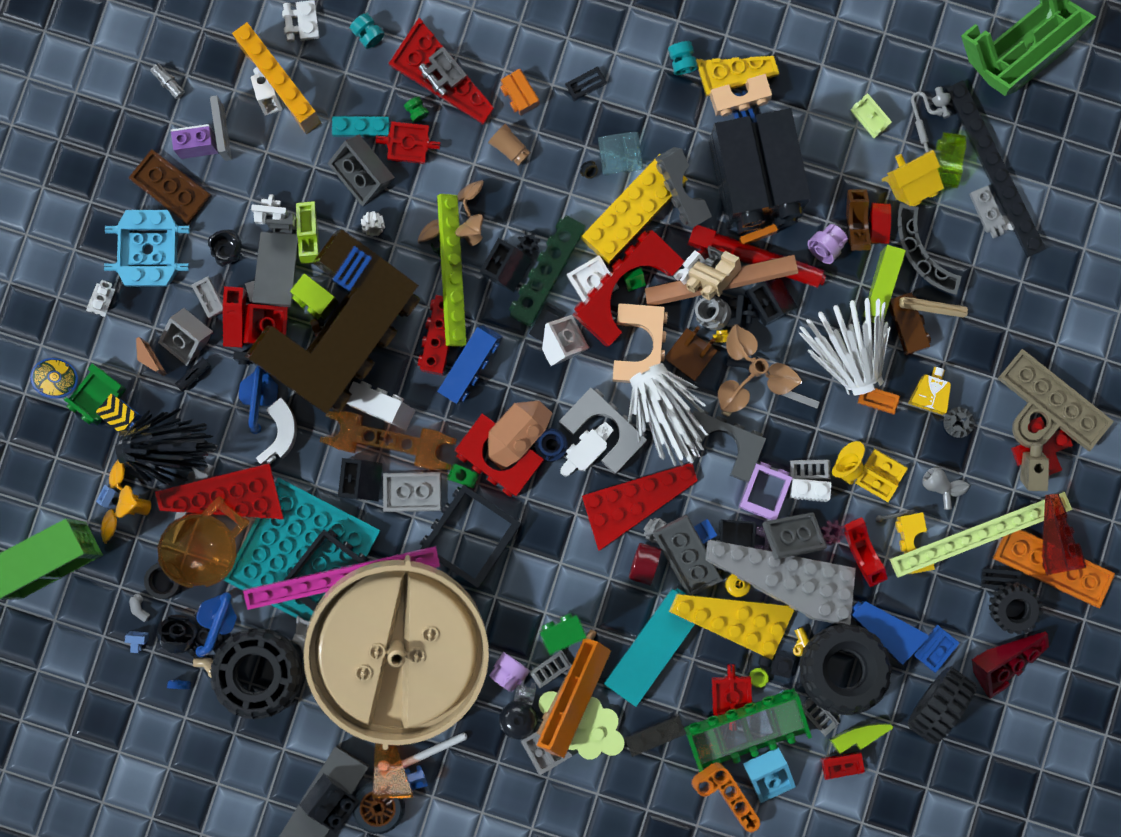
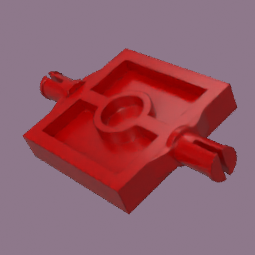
(408, 142)
(730, 692)

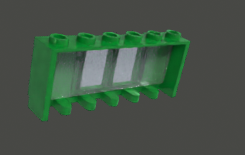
(747, 729)

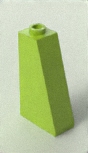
(885, 278)

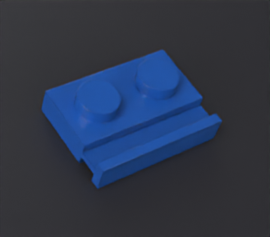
(936, 649)

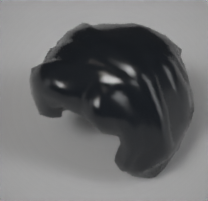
(225, 247)

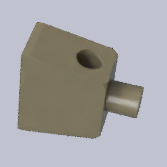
(1035, 469)

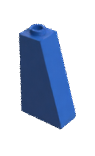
(897, 636)

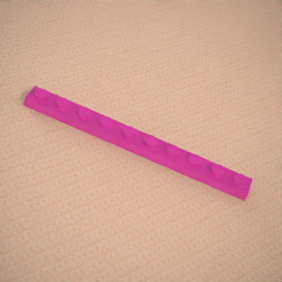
(321, 581)

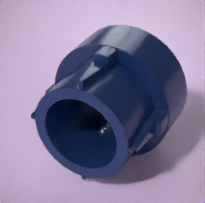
(558, 452)

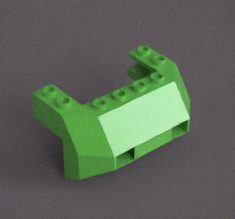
(1027, 45)

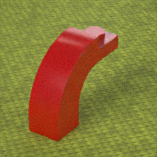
(864, 553)

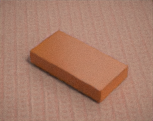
(758, 235)
(880, 400)

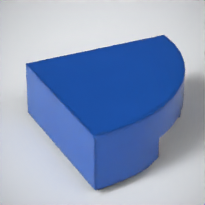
(178, 684)

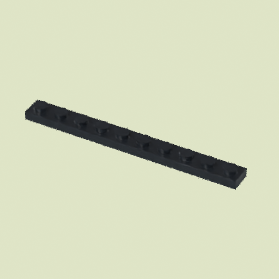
(995, 169)

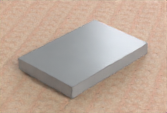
(220, 127)
(411, 492)

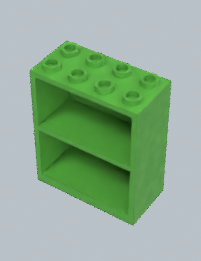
(46, 558)

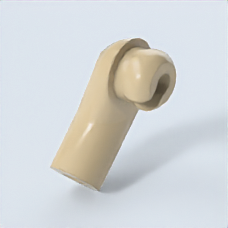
(203, 662)

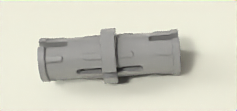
(167, 81)

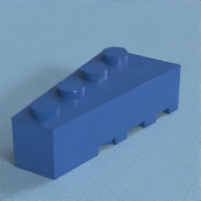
(470, 363)

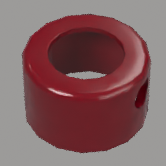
(644, 564)

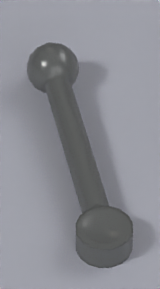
(879, 518)

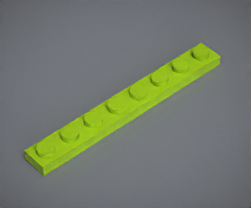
(451, 270)

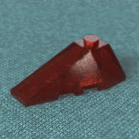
(1059, 547)

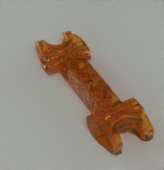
(422, 448)

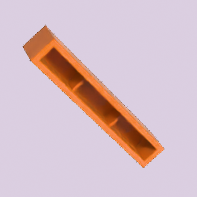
(573, 698)

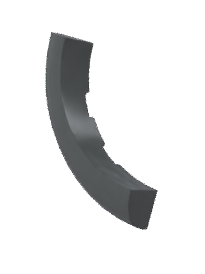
(918, 256)

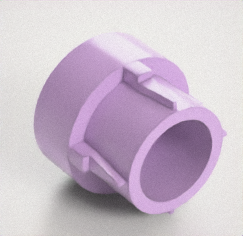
(827, 244)
(508, 672)

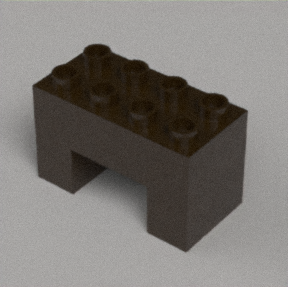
(349, 334)

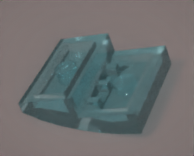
(620, 153)

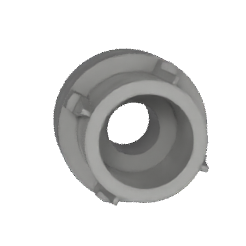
(720, 318)

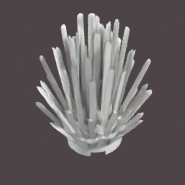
(655, 396)

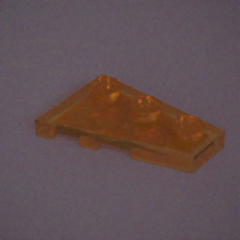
(389, 774)

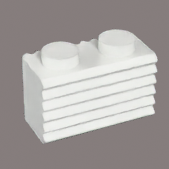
(810, 490)

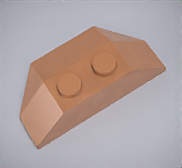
(517, 432)

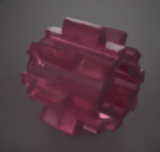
(832, 537)

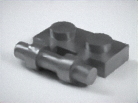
(448, 69)

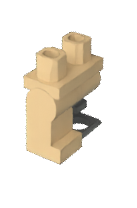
(714, 273)

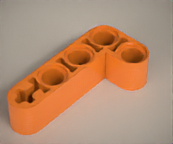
(732, 798)

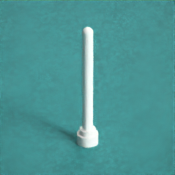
(433, 750)

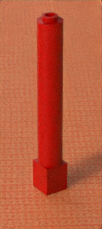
(703, 237)

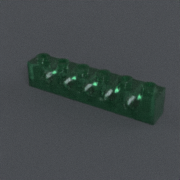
(564, 226)

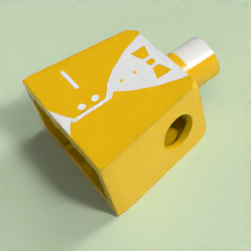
(932, 392)

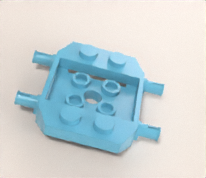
(132, 263)

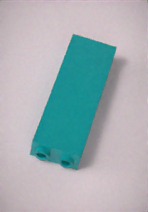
(649, 652)

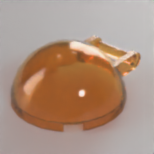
(200, 547)

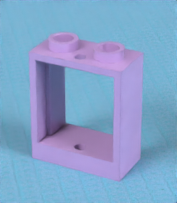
(758, 510)

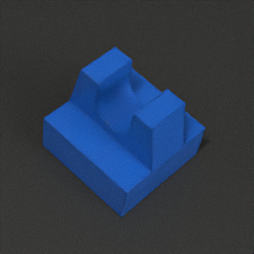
(416, 780)

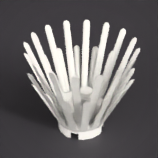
(858, 367)

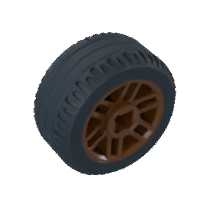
(377, 821)

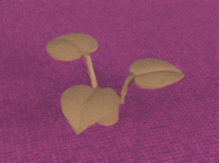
(470, 229)
(742, 344)

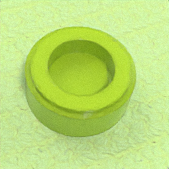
(758, 677)

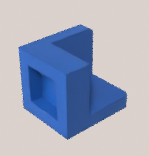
(705, 531)

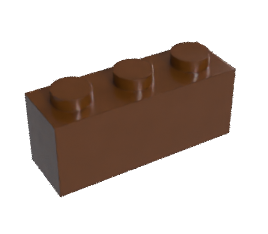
(909, 327)

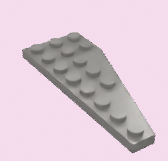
(810, 586)

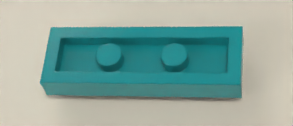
(365, 126)

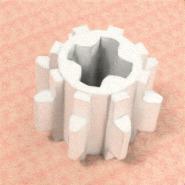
(372, 224)

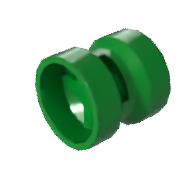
(416, 109)

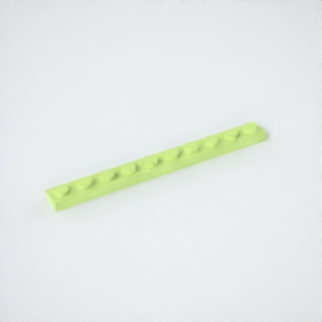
(972, 537)

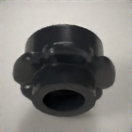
(589, 169)

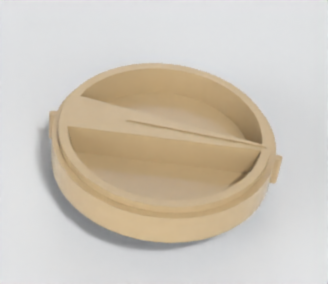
(396, 652)

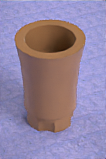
(509, 145)

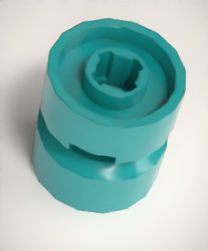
(368, 32)
(683, 59)

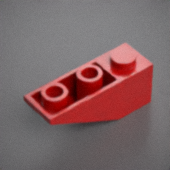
(233, 316)

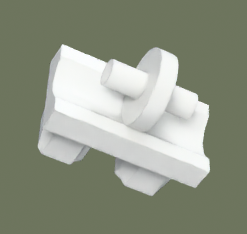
(261, 211)
(101, 298)

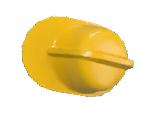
(849, 462)

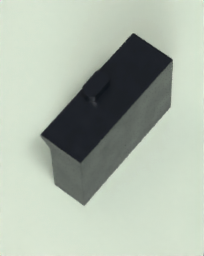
(737, 533)

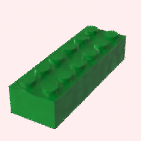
(562, 634)

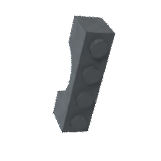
(672, 166)

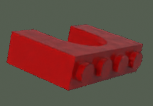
(511, 480)

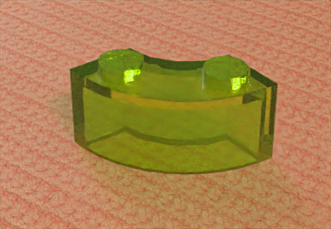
(950, 158)

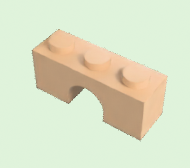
(725, 101)

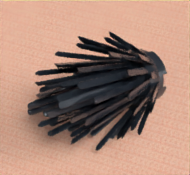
(163, 447)

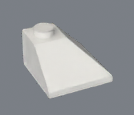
(563, 340)

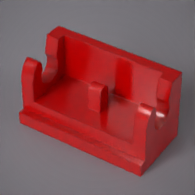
(842, 765)

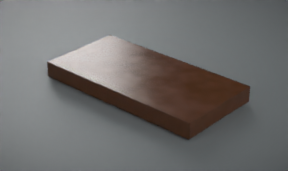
(170, 186)

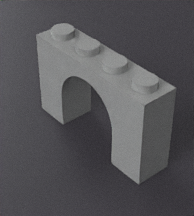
(593, 405)

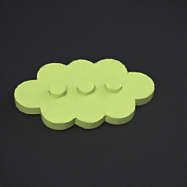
(595, 731)

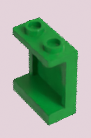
(93, 393)

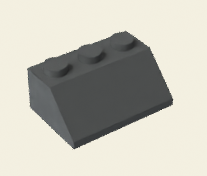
(360, 169)

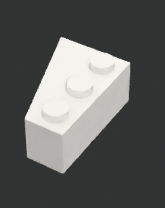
(380, 405)

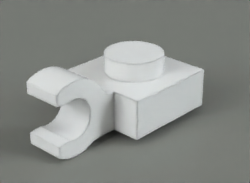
(688, 264)

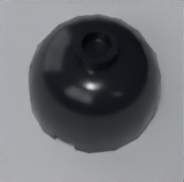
(176, 634)
(518, 720)

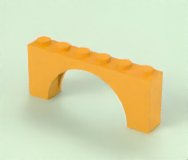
(277, 77)

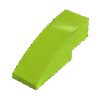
(307, 231)
(859, 735)

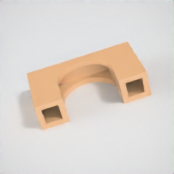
(650, 319)

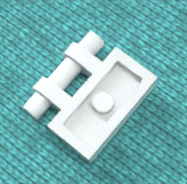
(307, 21)

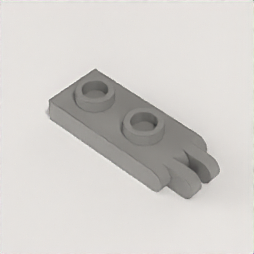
(988, 211)

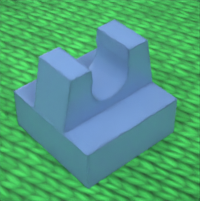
(106, 496)
(136, 640)

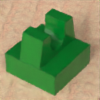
(634, 279)

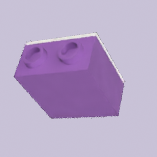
(194, 141)

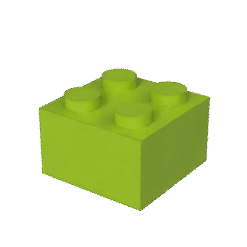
(316, 298)

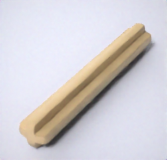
(933, 307)

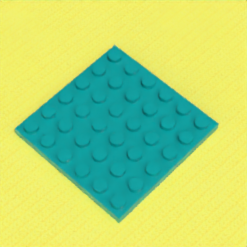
(278, 544)

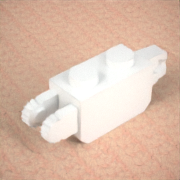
(587, 450)

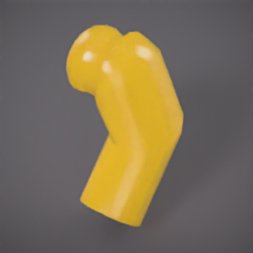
(802, 641)

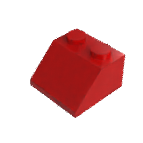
(259, 316)

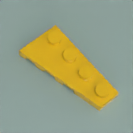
(734, 71)

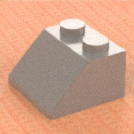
(185, 336)

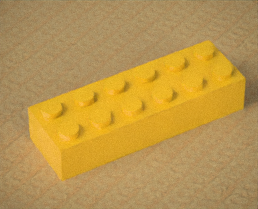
(629, 214)

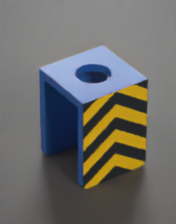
(118, 413)

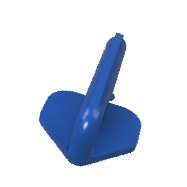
(257, 391)
(217, 616)

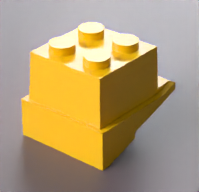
(915, 179)

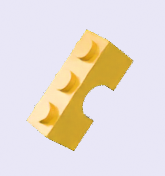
(909, 527)

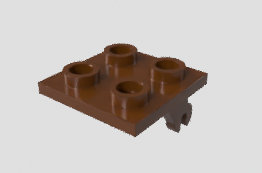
(691, 353)

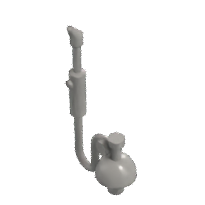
(941, 100)

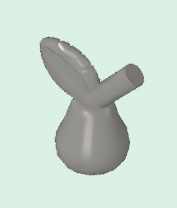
(937, 481)

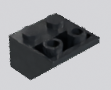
(505, 265)
(771, 300)
(360, 479)
(329, 803)

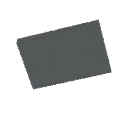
(794, 535)

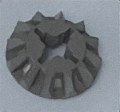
(950, 419)

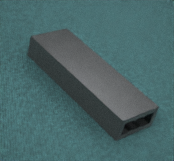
(344, 769)

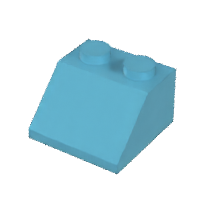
(769, 775)

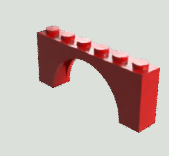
(596, 310)

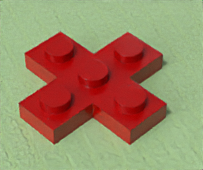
(1057, 442)

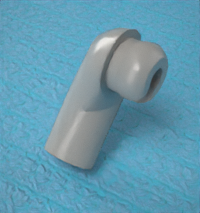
(135, 606)

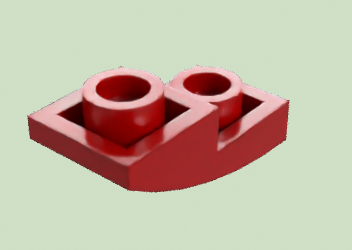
(880, 222)

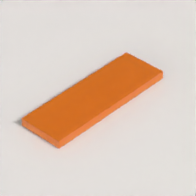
(1024, 553)

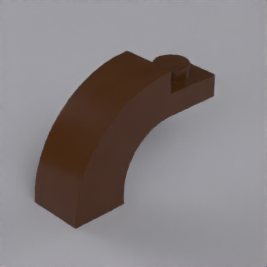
(857, 219)

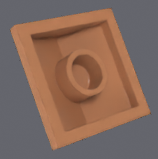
(147, 356)

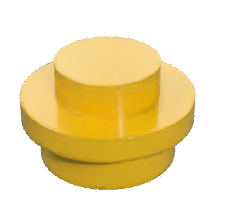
(721, 335)

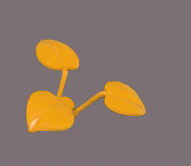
(127, 504)

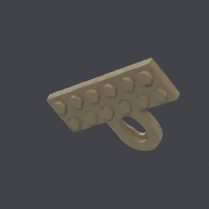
(1055, 401)

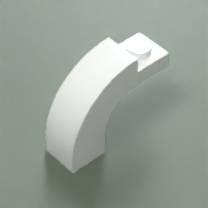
(286, 433)

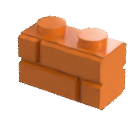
(520, 92)

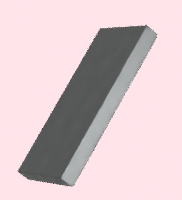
(275, 269)
(687, 555)

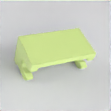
(871, 116)

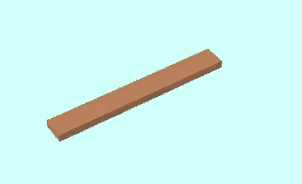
(747, 275)

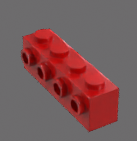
(434, 345)

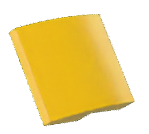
(881, 475)

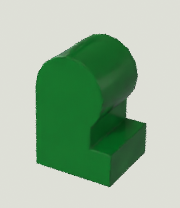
(462, 476)

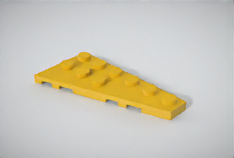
(743, 622)

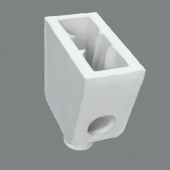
(265, 94)

